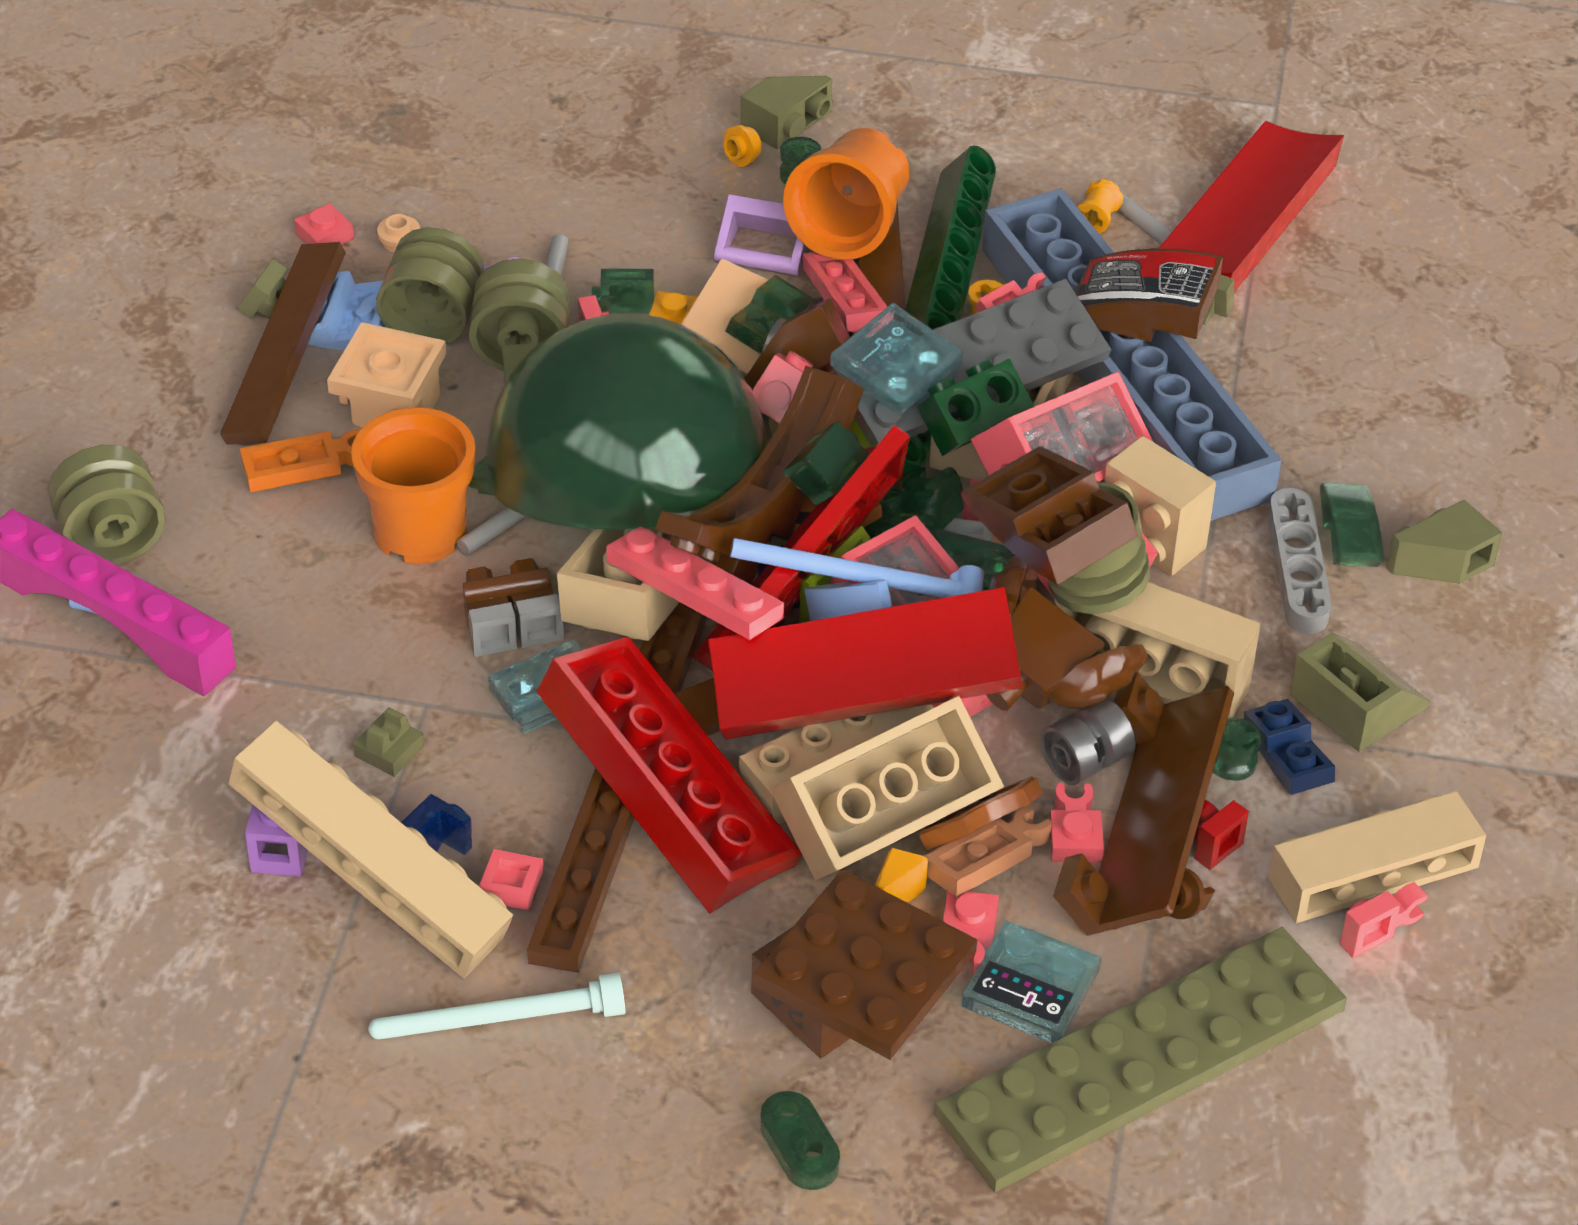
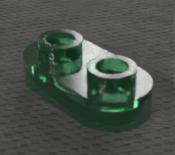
(797, 1135)

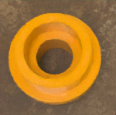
(741, 145)

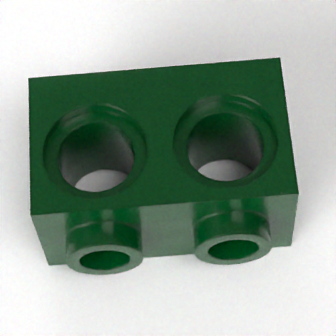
(974, 404)

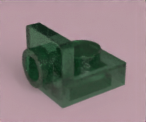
(625, 290)

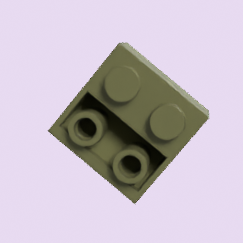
(1353, 691)

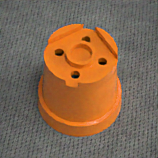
(839, 221)
(415, 481)

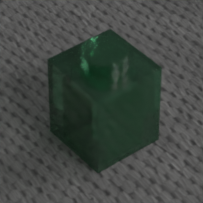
(826, 462)

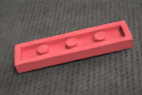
(846, 287)
(695, 582)

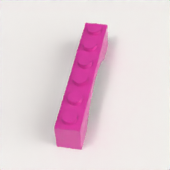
(174, 634)

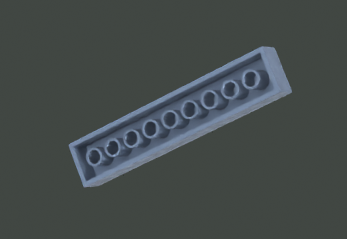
(1165, 378)

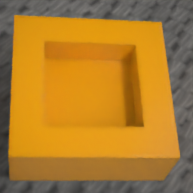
(672, 306)

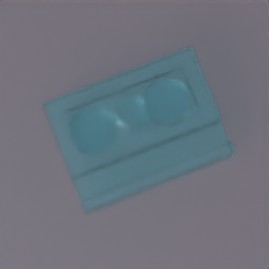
(517, 687)

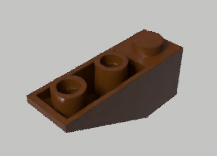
(810, 334)

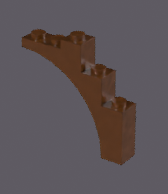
(765, 497)

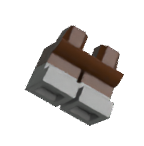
(511, 604)

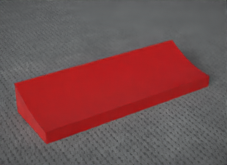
(1256, 197)
(830, 524)
(865, 663)
(667, 771)

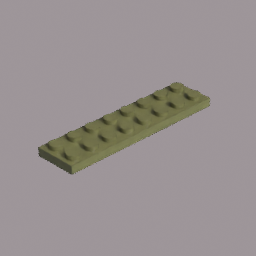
(1138, 1058)

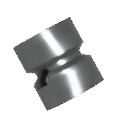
(1087, 741)

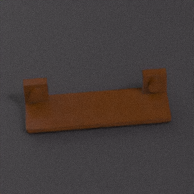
(1155, 813)

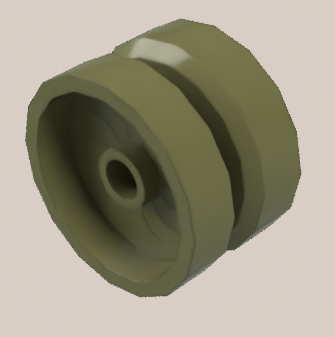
(516, 306)
(107, 502)

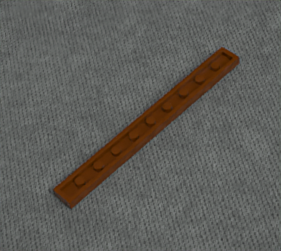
(603, 824)

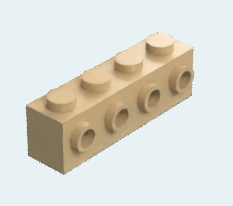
(809, 746)
(1376, 856)

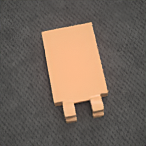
(722, 297)

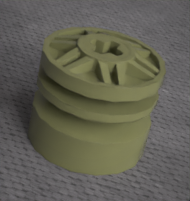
(430, 284)
(1114, 578)

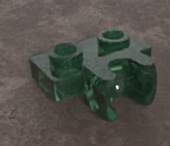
(931, 499)

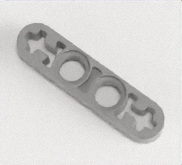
(1305, 559)

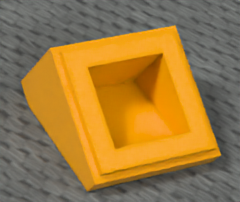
(903, 874)

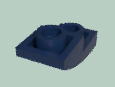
(1289, 747)

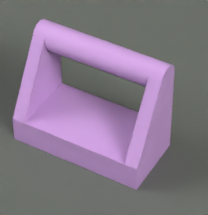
(760, 216)

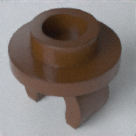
(1191, 896)

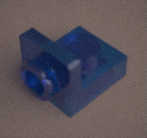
(441, 824)

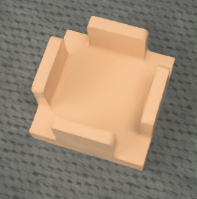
(387, 372)

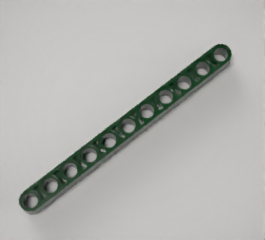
(949, 257)

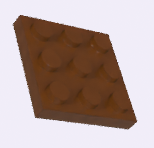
(865, 963)

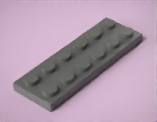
(1040, 332)

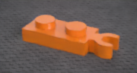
(296, 459)

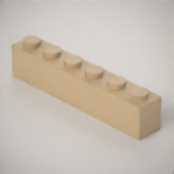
(370, 848)

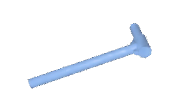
(963, 581)

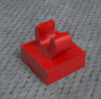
(1219, 832)

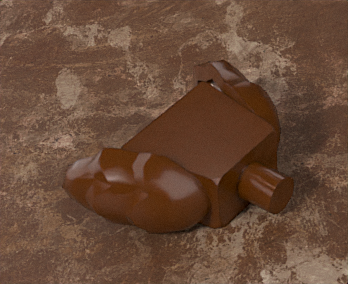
(1057, 654)

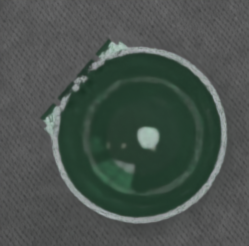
(620, 425)

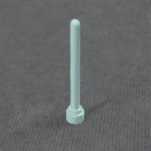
(601, 996)

